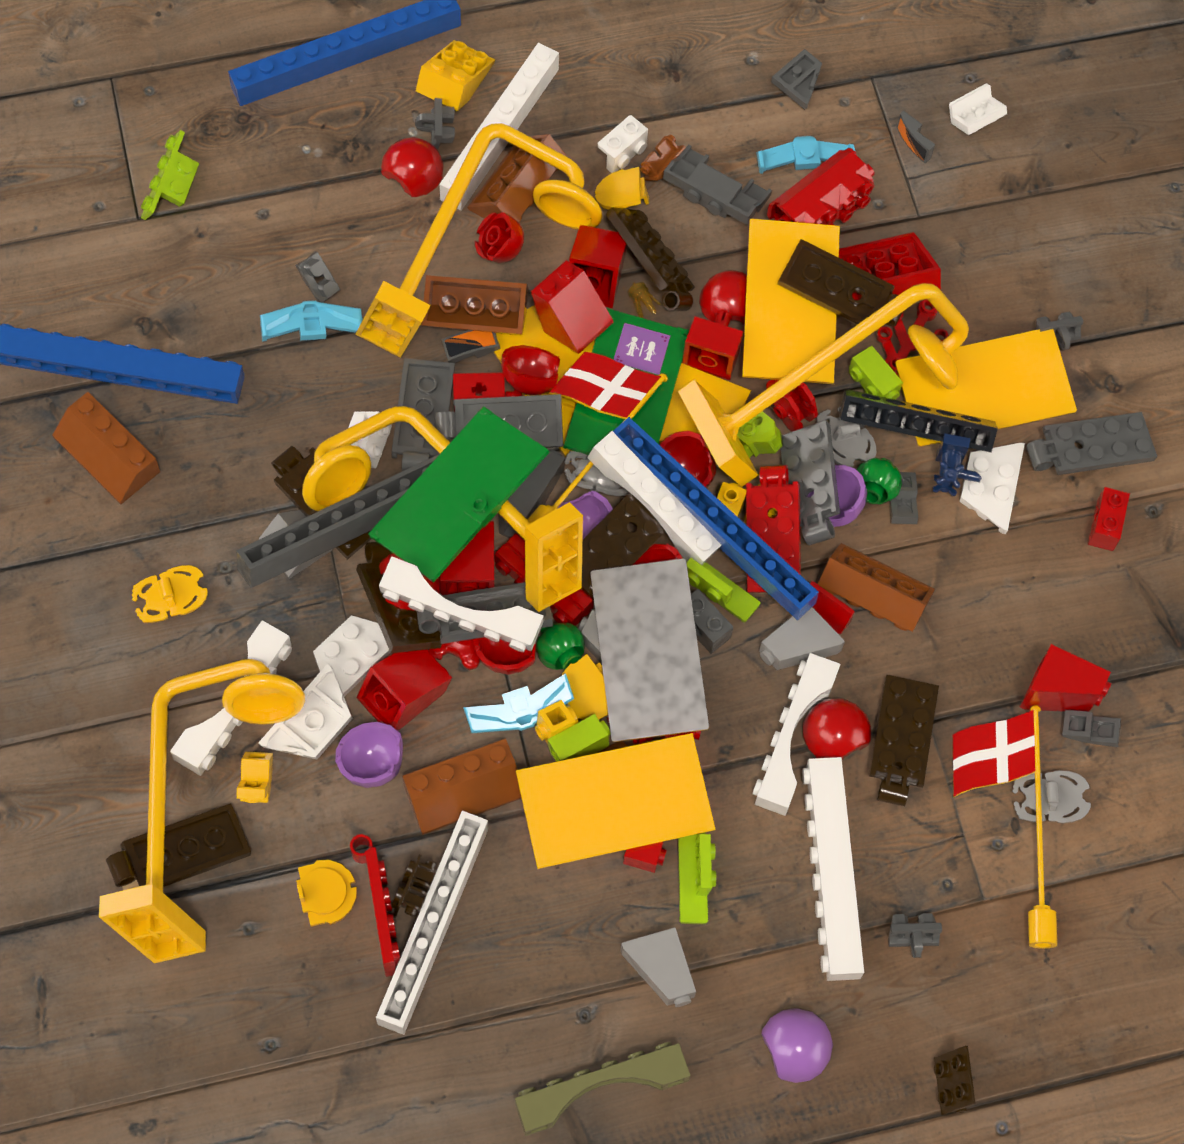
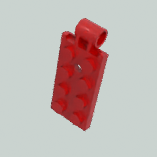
(779, 532)
(381, 901)

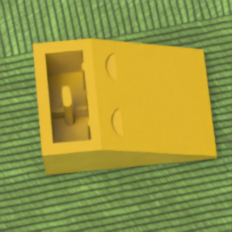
(454, 74)

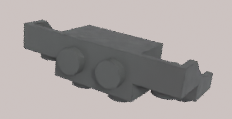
(714, 189)

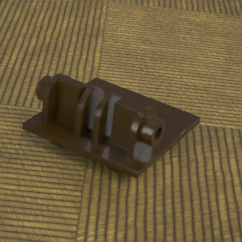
(410, 901)
(954, 1081)

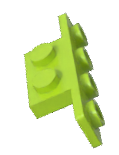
(173, 178)
(721, 590)
(695, 877)

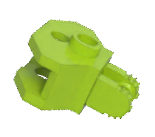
(760, 435)

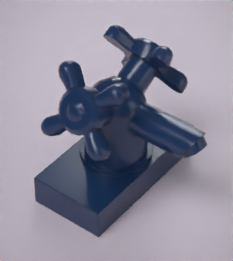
(951, 455)

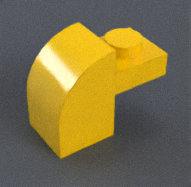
(255, 777)

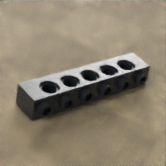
(916, 419)

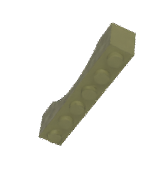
(657, 1069)

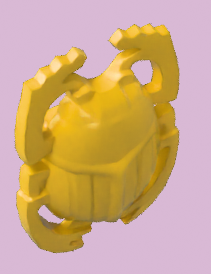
(170, 593)

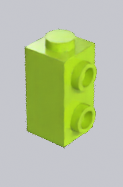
(875, 374)
(580, 739)

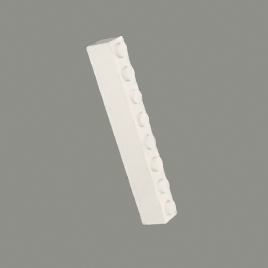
(509, 110)
(833, 869)
(432, 923)

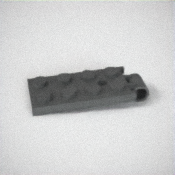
(428, 390)
(533, 415)
(1105, 444)
(812, 464)
(485, 600)

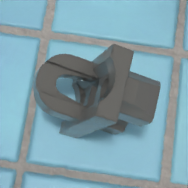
(434, 121)
(315, 267)
(1067, 326)
(924, 933)

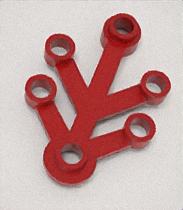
(905, 342)

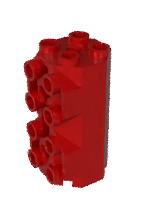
(827, 192)

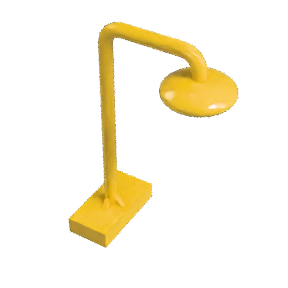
(396, 312)
(721, 429)
(551, 541)
(145, 913)

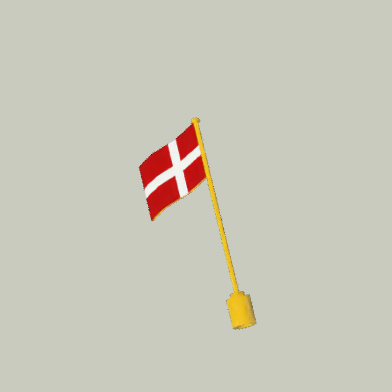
(606, 388)
(998, 755)

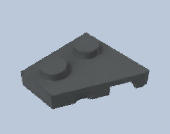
(799, 78)

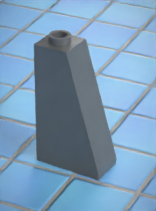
(534, 489)

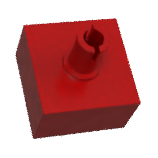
(713, 346)

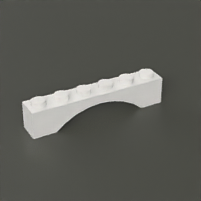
(627, 470)
(512, 625)
(201, 742)
(779, 781)

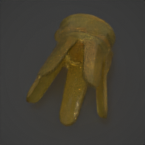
(640, 292)

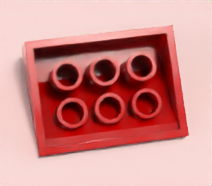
(896, 260)

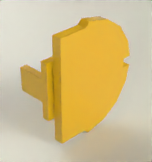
(622, 189)
(587, 688)
(326, 891)

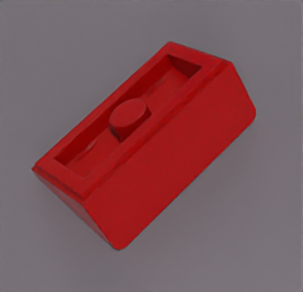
(832, 609)

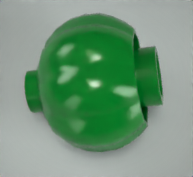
(881, 480)
(560, 646)

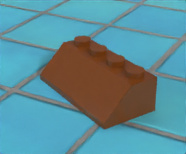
(514, 181)
(475, 304)
(105, 448)
(876, 587)
(462, 783)

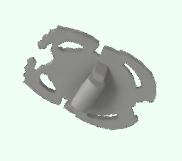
(848, 440)
(594, 478)
(1058, 797)

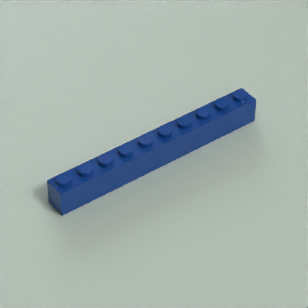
(343, 49)
(120, 364)
(735, 536)

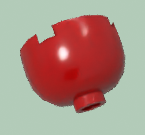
(499, 238)

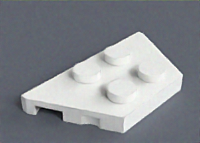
(996, 491)
(352, 651)
(316, 724)

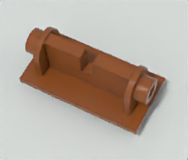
(654, 165)

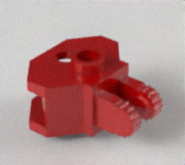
(795, 406)

